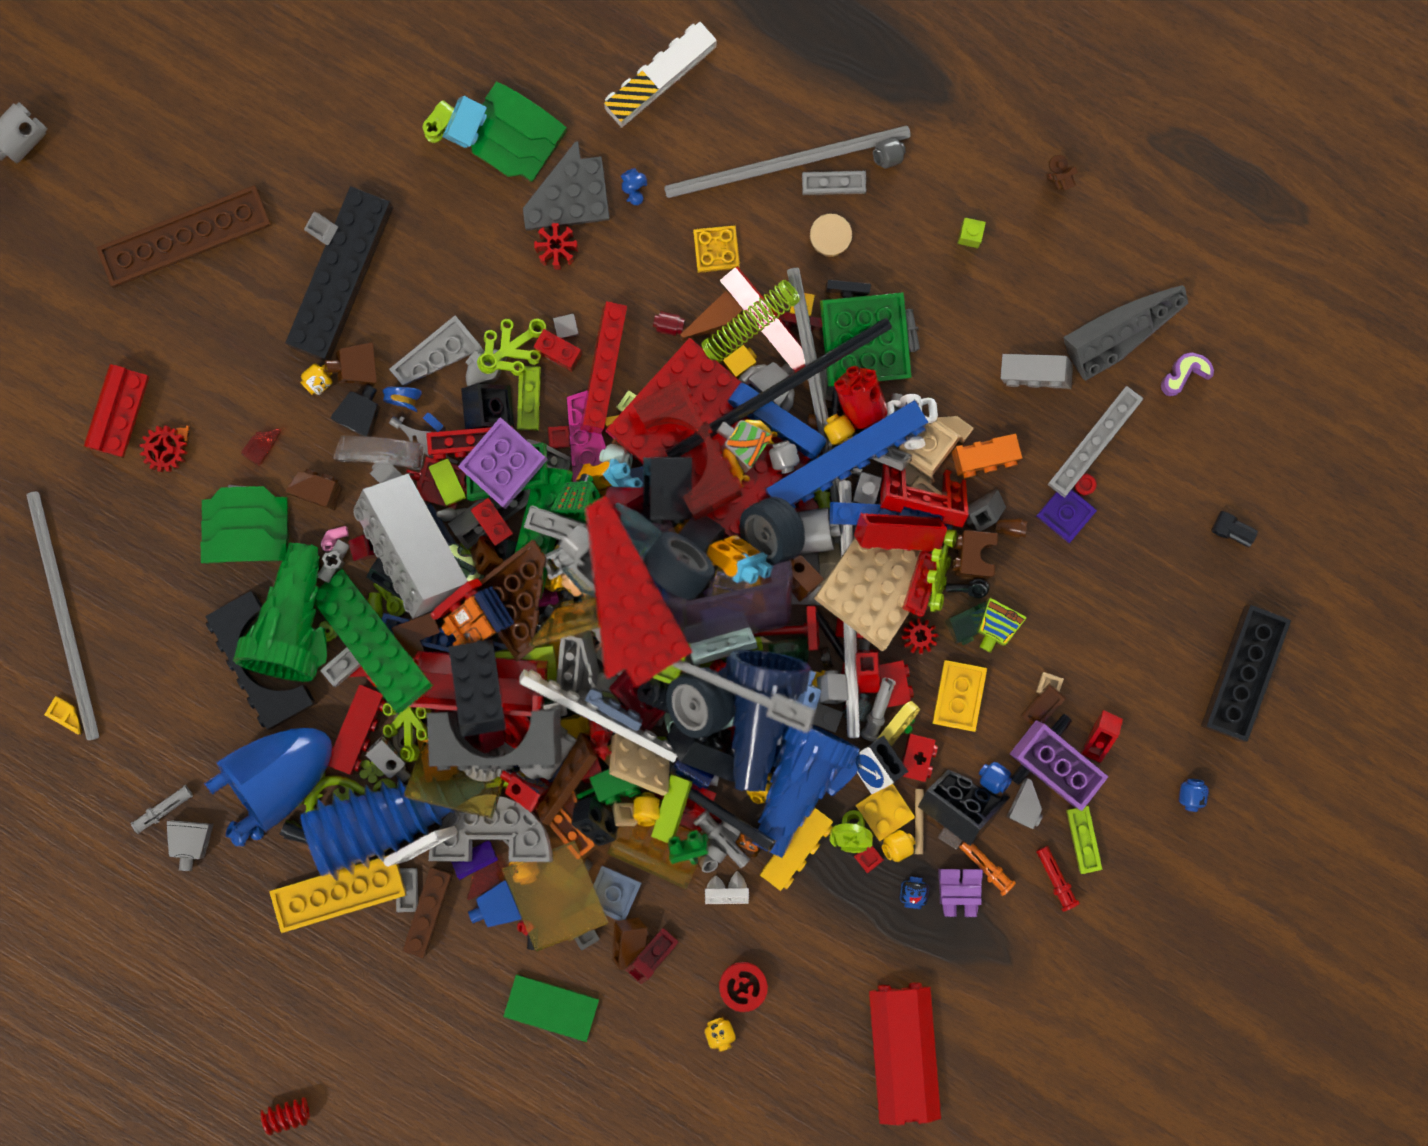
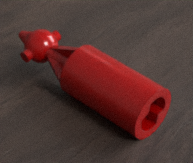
(599, 736)

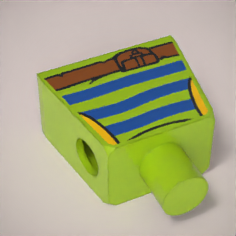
(998, 624)

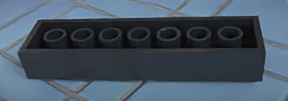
(339, 274)

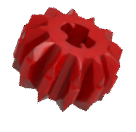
(913, 639)

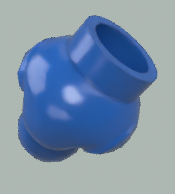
(631, 182)
(255, 833)

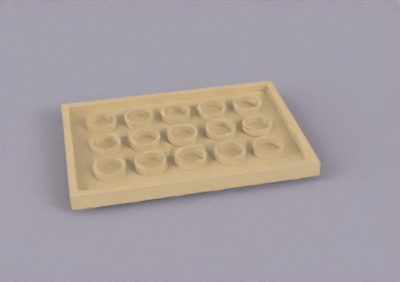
(870, 590)

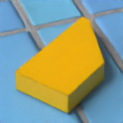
(64, 714)

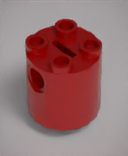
(861, 397)

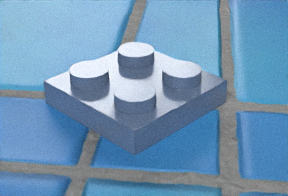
(615, 892)

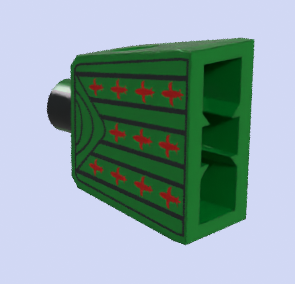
(575, 497)

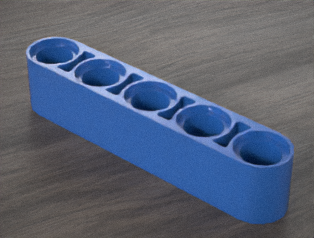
(786, 425)

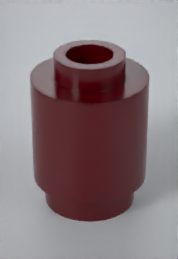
(669, 323)

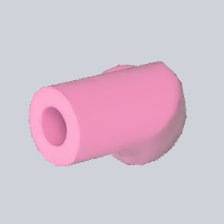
(331, 537)

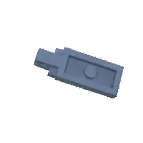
(612, 708)

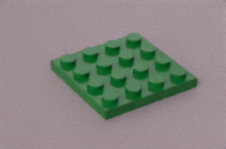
(849, 317)

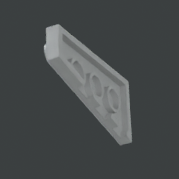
(439, 350)

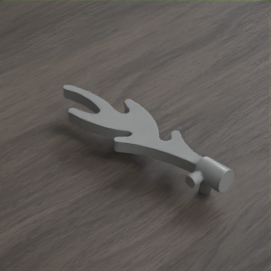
(421, 435)

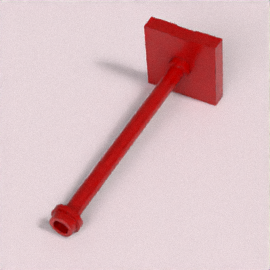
(809, 629)

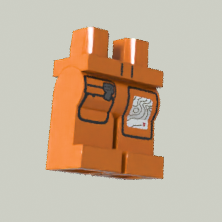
(468, 624)

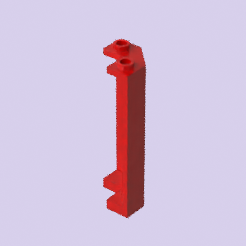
(515, 697)
(905, 1054)

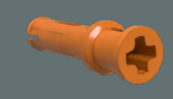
(993, 873)

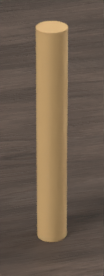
(919, 822)

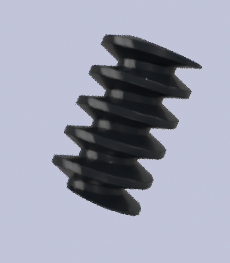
(654, 693)

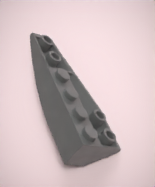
(1121, 330)

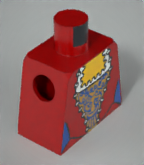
(525, 790)

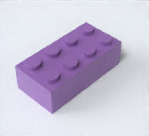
(1058, 765)

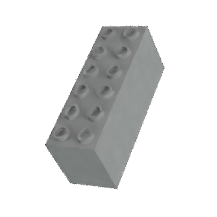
(409, 544)

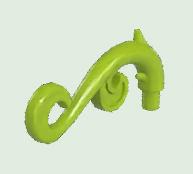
(311, 800)

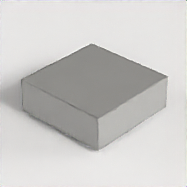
(566, 326)

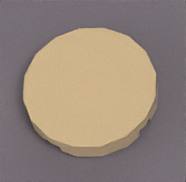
(830, 235)

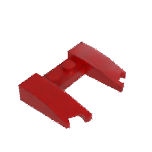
(950, 505)

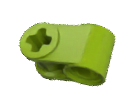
(439, 120)

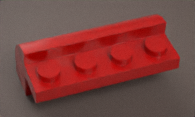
(116, 411)

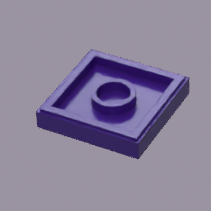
(1066, 515)

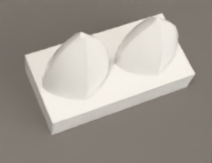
(735, 894)

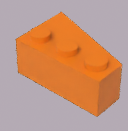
(986, 455)

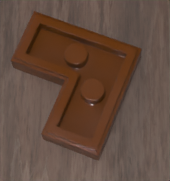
(413, 631)

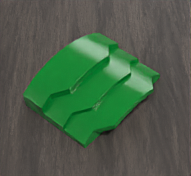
(516, 134)
(244, 526)

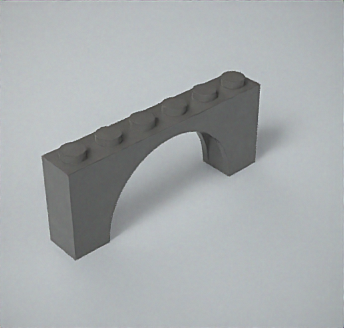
(450, 749)

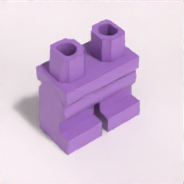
(960, 893)

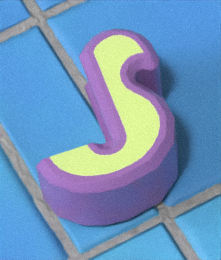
(1182, 367)

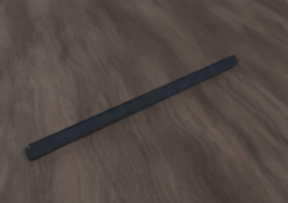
(784, 385)

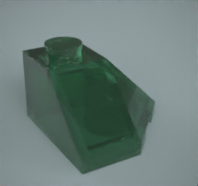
(966, 624)

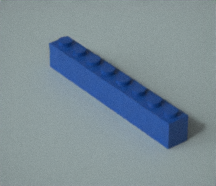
(850, 455)

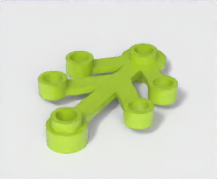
(509, 349)
(942, 565)
(409, 718)

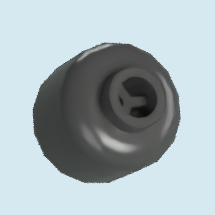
(889, 153)

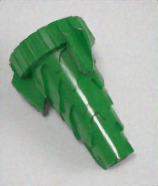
(283, 637)

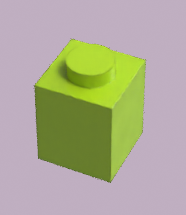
(971, 232)

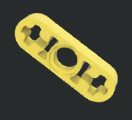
(900, 722)

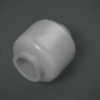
(784, 456)

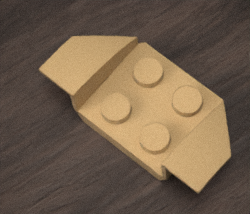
(939, 441)

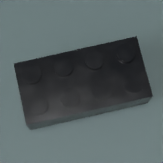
(477, 688)

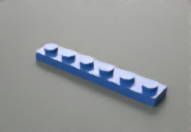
(848, 513)

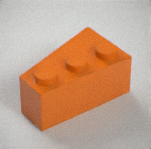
(567, 833)

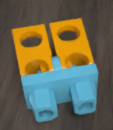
(610, 475)
(739, 559)

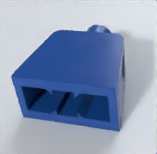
(496, 906)

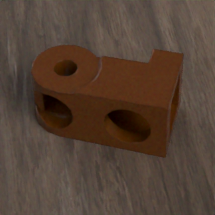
(485, 556)

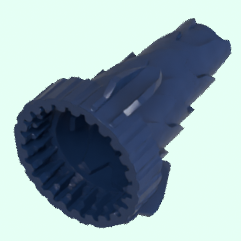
(755, 732)

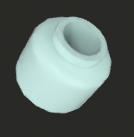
(616, 451)

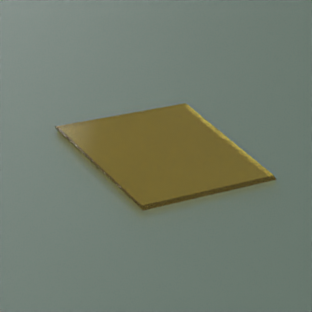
(452, 788)
(555, 897)

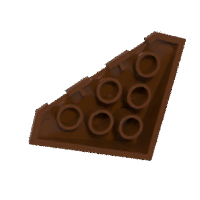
(519, 588)

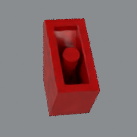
(1102, 736)

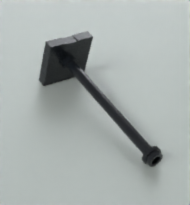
(847, 290)

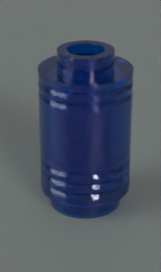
(700, 778)

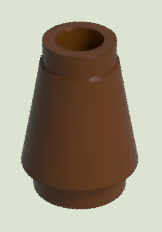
(1012, 527)

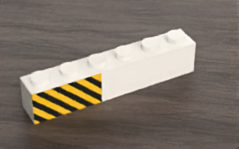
(660, 74)

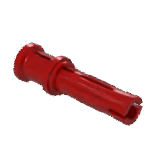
(1060, 886)

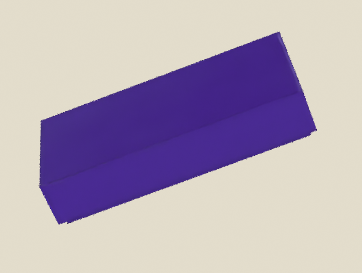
(481, 857)

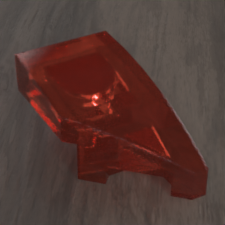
(260, 446)
(485, 879)

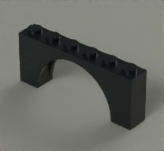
(229, 625)

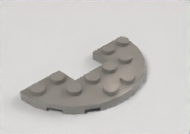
(510, 822)

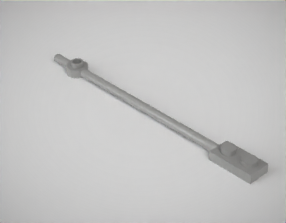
(779, 707)

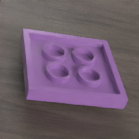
(502, 463)

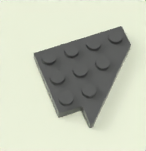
(570, 194)

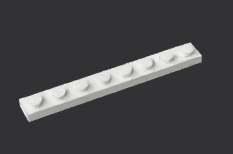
(572, 701)

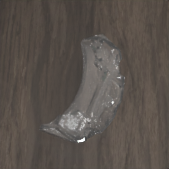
(379, 451)

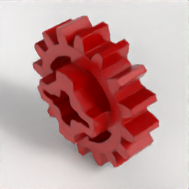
(164, 440)

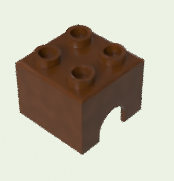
(968, 558)

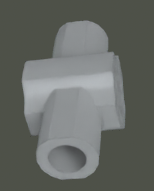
(327, 571)

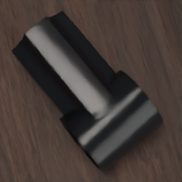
(1228, 527)

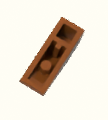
(714, 317)

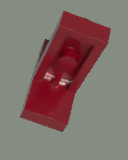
(652, 956)

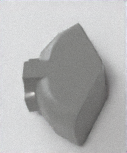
(474, 375)

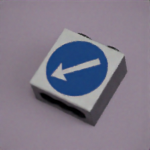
(879, 765)

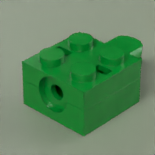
(610, 789)

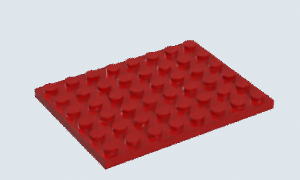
(710, 389)

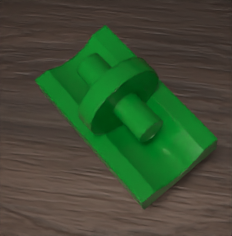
(688, 849)

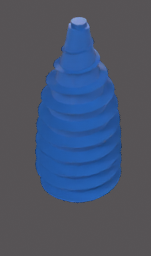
(365, 827)

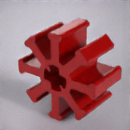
(556, 239)

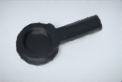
(977, 588)

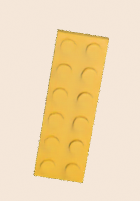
(327, 898)

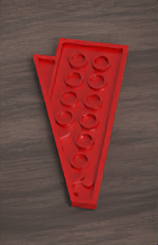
(632, 615)

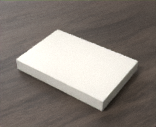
(420, 846)

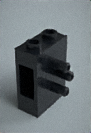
(664, 486)

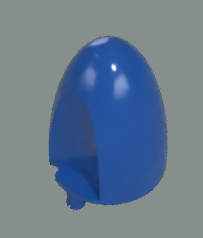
(274, 774)

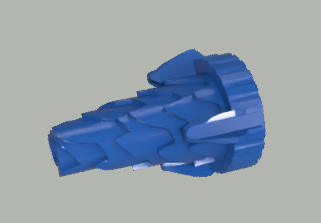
(803, 773)

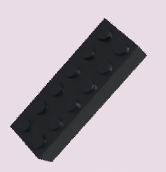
(1245, 673)

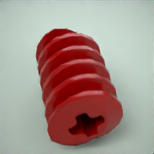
(285, 1117)

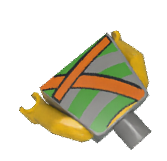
(744, 444)

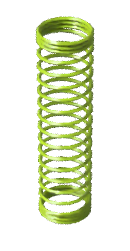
(792, 300)

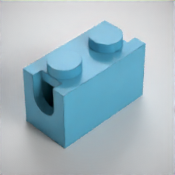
(465, 122)

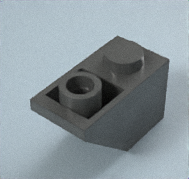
(985, 511)

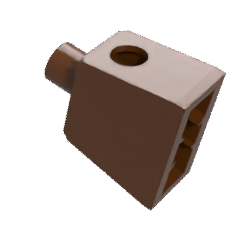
(354, 365)
(804, 579)

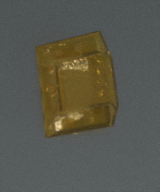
(568, 621)

